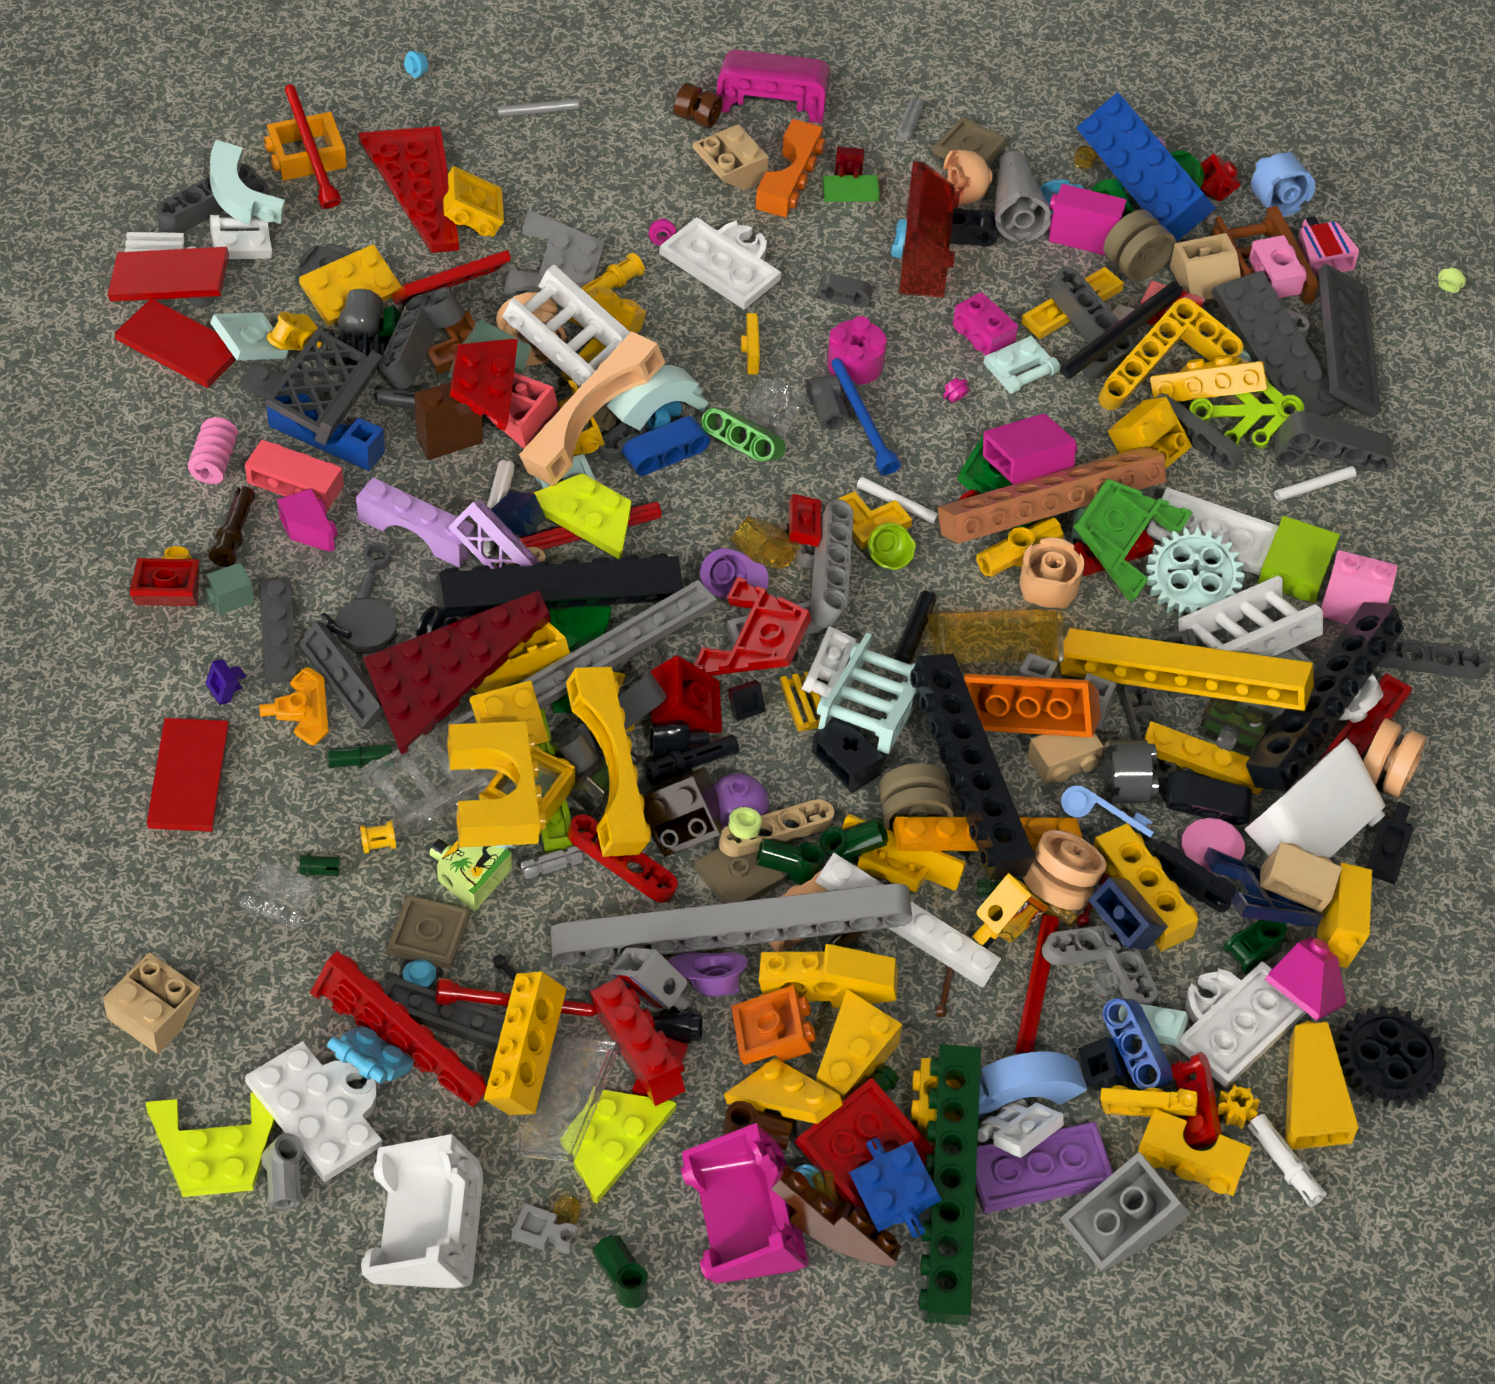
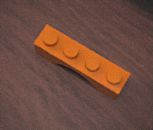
(780, 189)

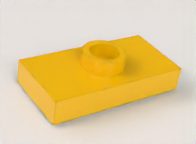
(750, 343)

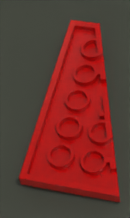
(417, 175)
(366, 1001)

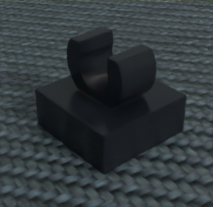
(746, 700)

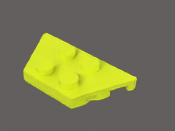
(588, 511)
(616, 1137)

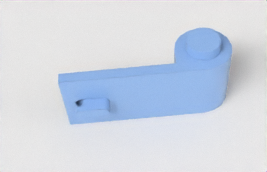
(1080, 801)

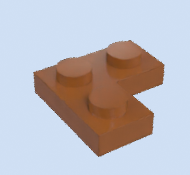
(443, 354)

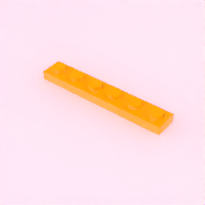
(954, 835)

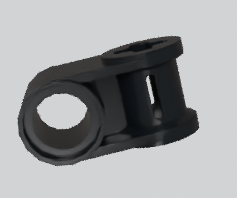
(969, 227)

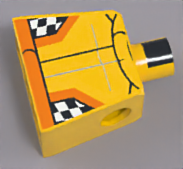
(1008, 912)

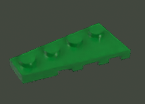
(579, 628)

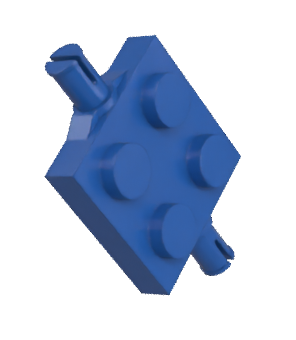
(895, 1187)

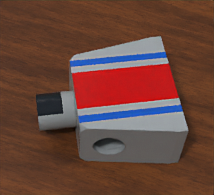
(652, 978)

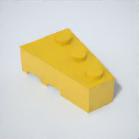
(527, 659)
(857, 1045)

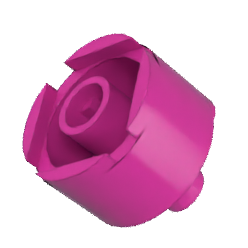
(860, 348)

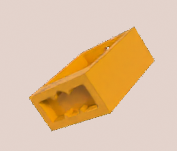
(299, 164)

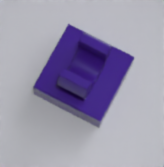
(224, 681)

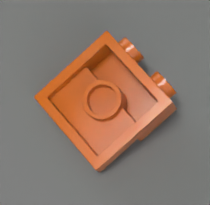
(773, 1026)

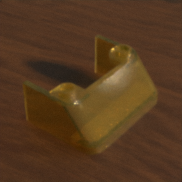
(997, 634)

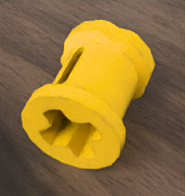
(384, 837)

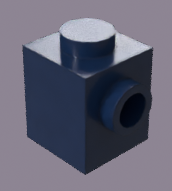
(520, 512)

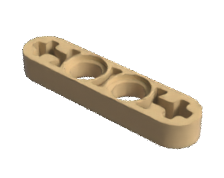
(779, 832)

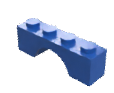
(355, 443)

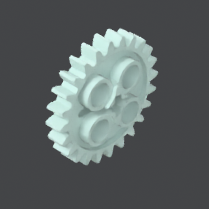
(1195, 550)

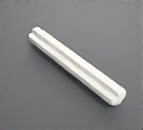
(499, 489)

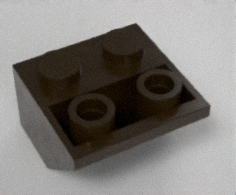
(683, 811)

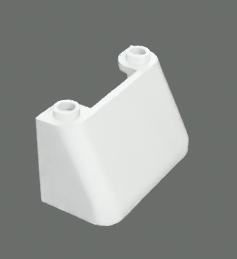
(1322, 806)
(428, 1214)

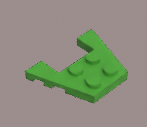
(1114, 524)

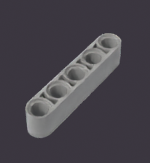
(832, 564)

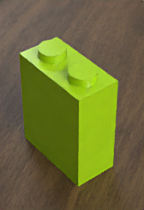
(1301, 557)

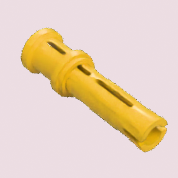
(618, 274)

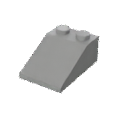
(1125, 1213)

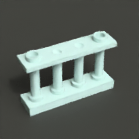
(896, 711)

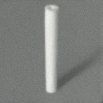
(1315, 483)
(889, 496)

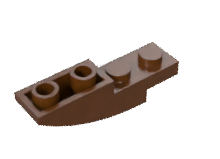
(842, 1230)

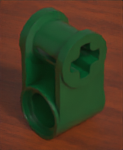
(1253, 946)

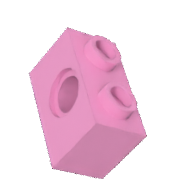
(1279, 265)

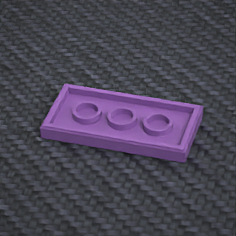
(1060, 1166)

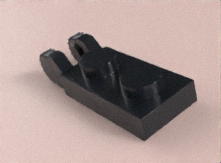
(1194, 878)

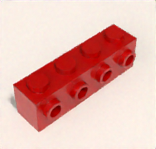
(639, 1042)

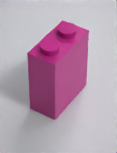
(1083, 217)
(1029, 448)

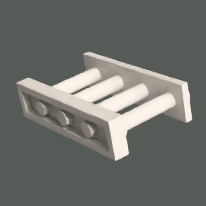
(575, 304)
(1271, 637)

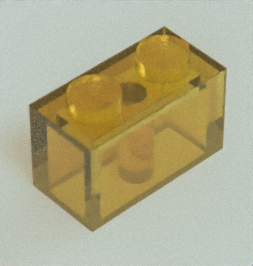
(765, 543)

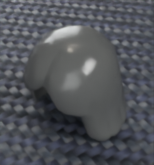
(361, 313)

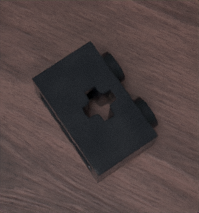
(847, 754)

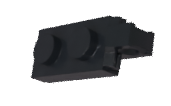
(1391, 845)

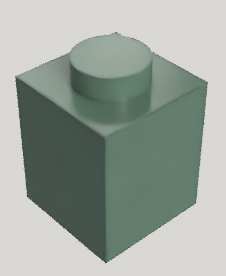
(229, 588)

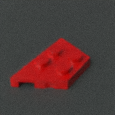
(485, 377)

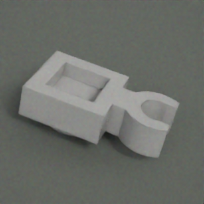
(538, 1227)

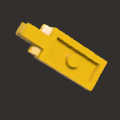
(1127, 1102)

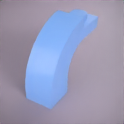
(1029, 1075)

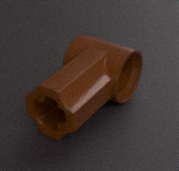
(776, 1126)

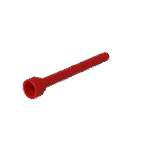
(328, 195)
(450, 992)

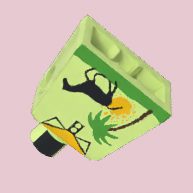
(471, 871)

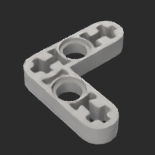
(1104, 949)

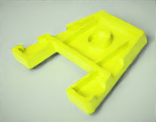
(216, 1157)

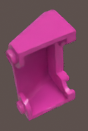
(774, 77)
(741, 1212)

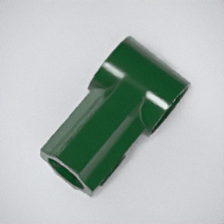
(854, 839)
(799, 862)
(622, 1270)

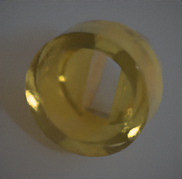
(1089, 157)
(566, 1203)

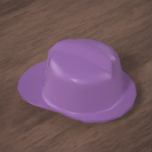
(724, 566)
(711, 972)

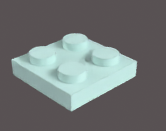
(246, 336)

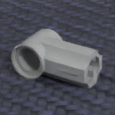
(282, 1172)

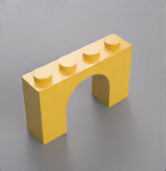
(506, 749)

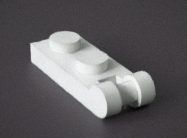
(829, 662)

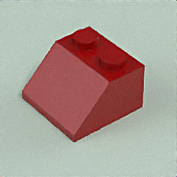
(690, 697)

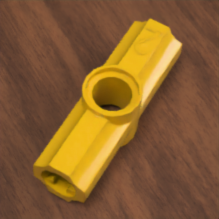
(1012, 550)

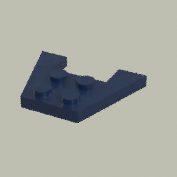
(1259, 902)

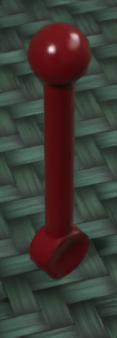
(1083, 919)

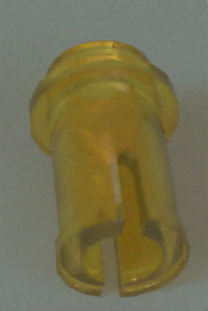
(828, 1188)

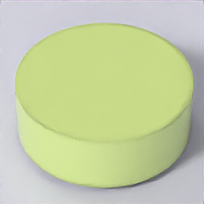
(745, 823)

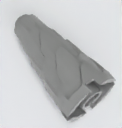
(1019, 201)

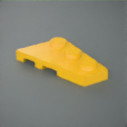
(785, 1090)

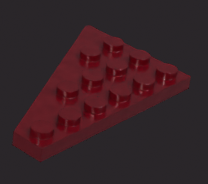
(429, 674)

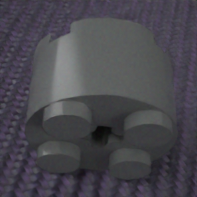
(1130, 771)

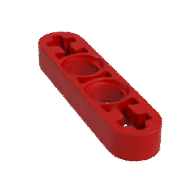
(618, 864)

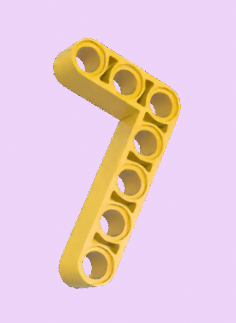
(1160, 346)

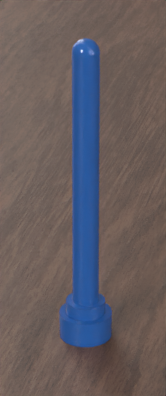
(886, 460)

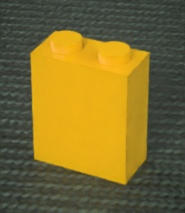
(1347, 916)

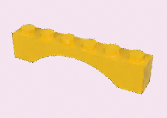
(596, 702)

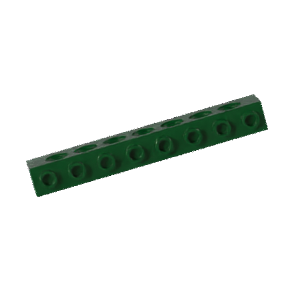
(964, 1066)

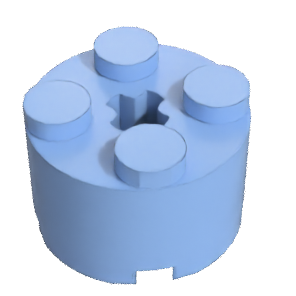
(1282, 183)

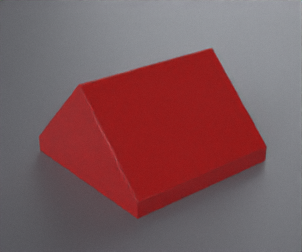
(166, 582)

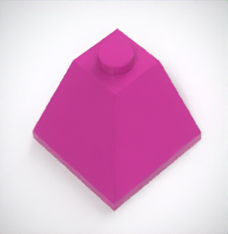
(1310, 978)

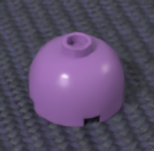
(740, 791)

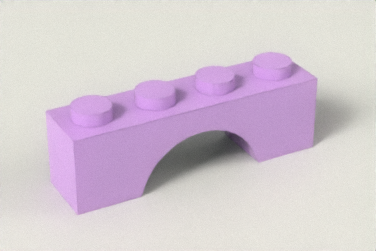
(388, 506)

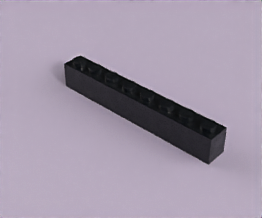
(560, 585)

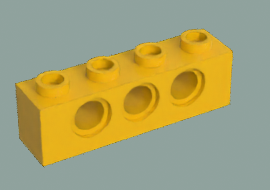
(1125, 845)
(525, 1043)

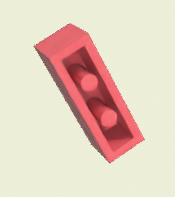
(293, 472)

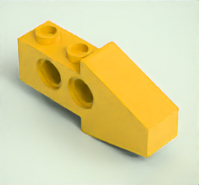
(830, 973)

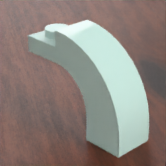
(232, 194)
(667, 385)

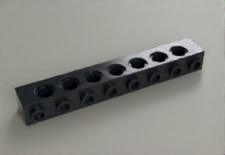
(1336, 683)
(971, 766)

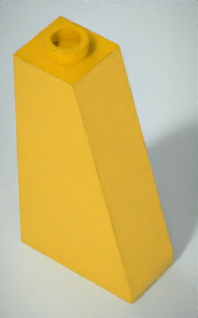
(1317, 1095)

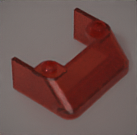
(928, 232)

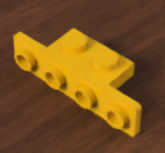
(1211, 379)
(909, 866)

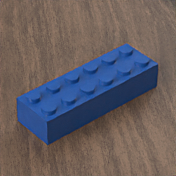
(1145, 166)

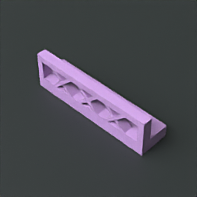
(498, 532)

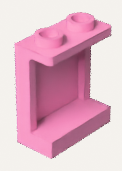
(1356, 581)

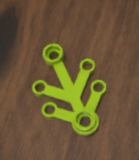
(1252, 411)

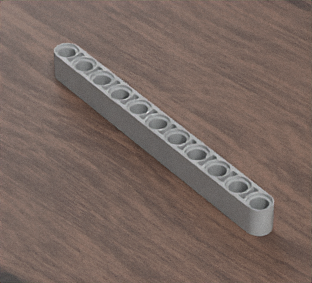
(733, 924)

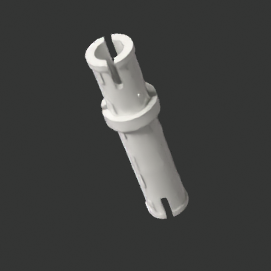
(1295, 1170)

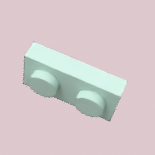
(1165, 1022)

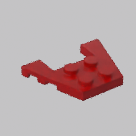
(767, 637)

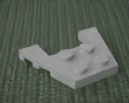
(569, 249)

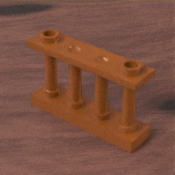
(1271, 226)

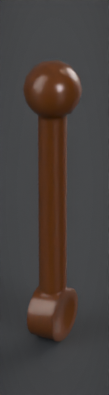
(941, 1008)

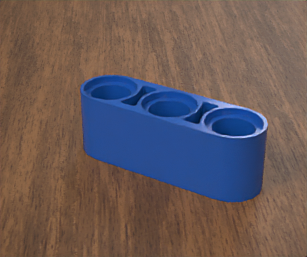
(666, 445)
(1123, 1036)

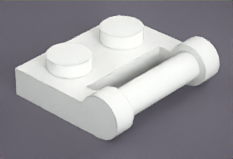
(241, 243)

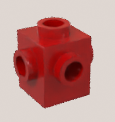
(1219, 177)

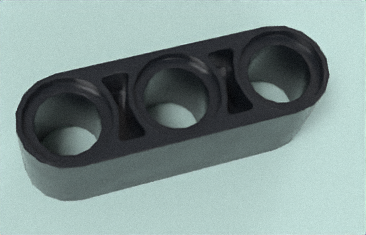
(1208, 798)

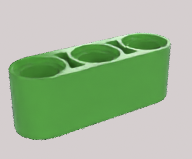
(731, 430)

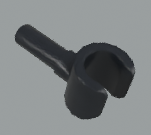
(334, 628)

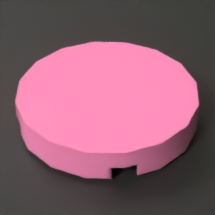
(1212, 834)

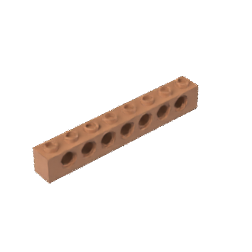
(1048, 494)

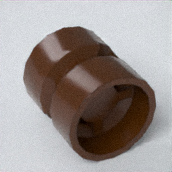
(695, 104)

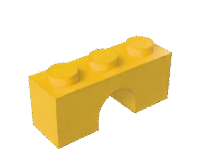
(1217, 1167)

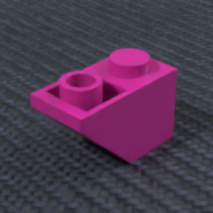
(306, 520)

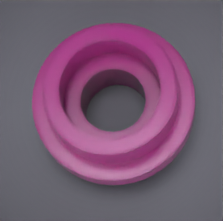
(661, 225)
(956, 390)

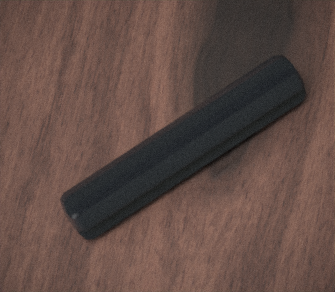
(915, 627)

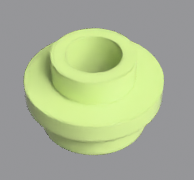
(1451, 279)

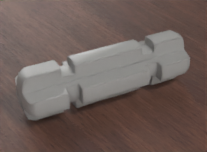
(910, 119)
(551, 861)

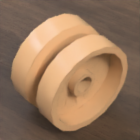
(543, 313)
(1395, 759)
(1064, 870)

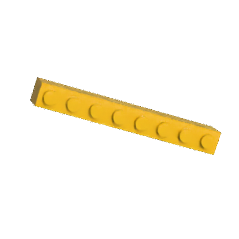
(1188, 669)

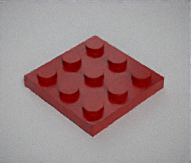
(841, 1138)

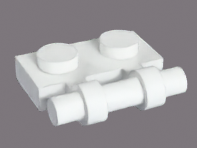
(1019, 1127)

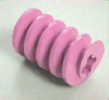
(213, 450)

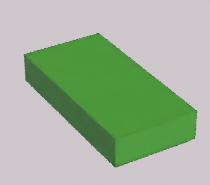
(850, 188)

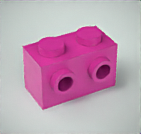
(984, 324)

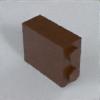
(444, 423)

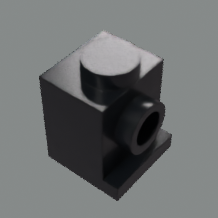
(1103, 1064)

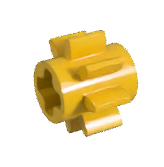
(1237, 1106)

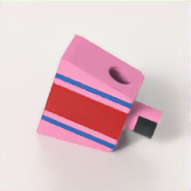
(1327, 245)

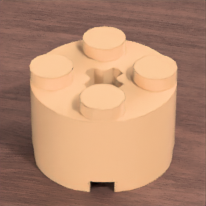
(1051, 573)

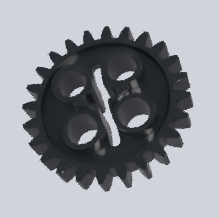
(1391, 1056)

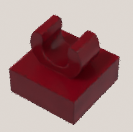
(849, 161)

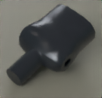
(674, 736)

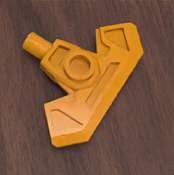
(305, 705)

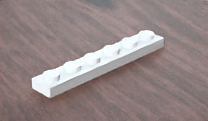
(924, 930)

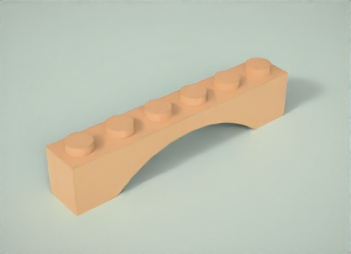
(627, 367)

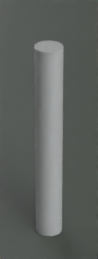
(536, 108)

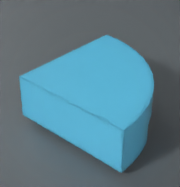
(898, 246)

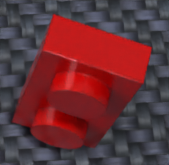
(804, 520)

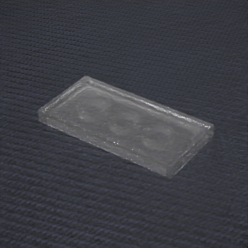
(567, 1099)

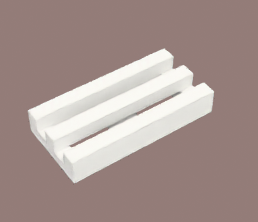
(153, 241)

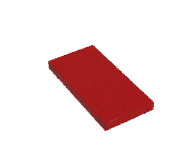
(168, 274)
(452, 277)
(176, 342)
(188, 775)

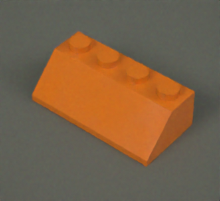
(1035, 704)

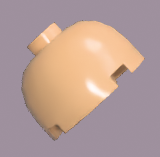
(968, 174)

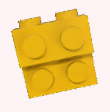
(473, 202)
(623, 310)

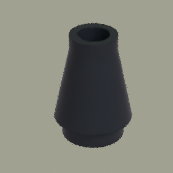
(680, 1026)

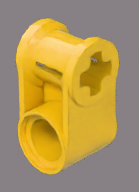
(292, 331)

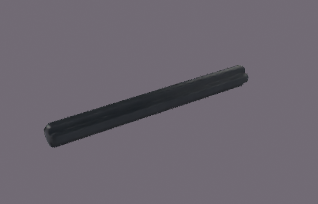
(1121, 330)

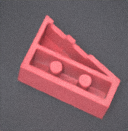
(530, 409)

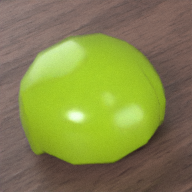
(891, 546)

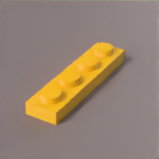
(1049, 317)
(1200, 756)

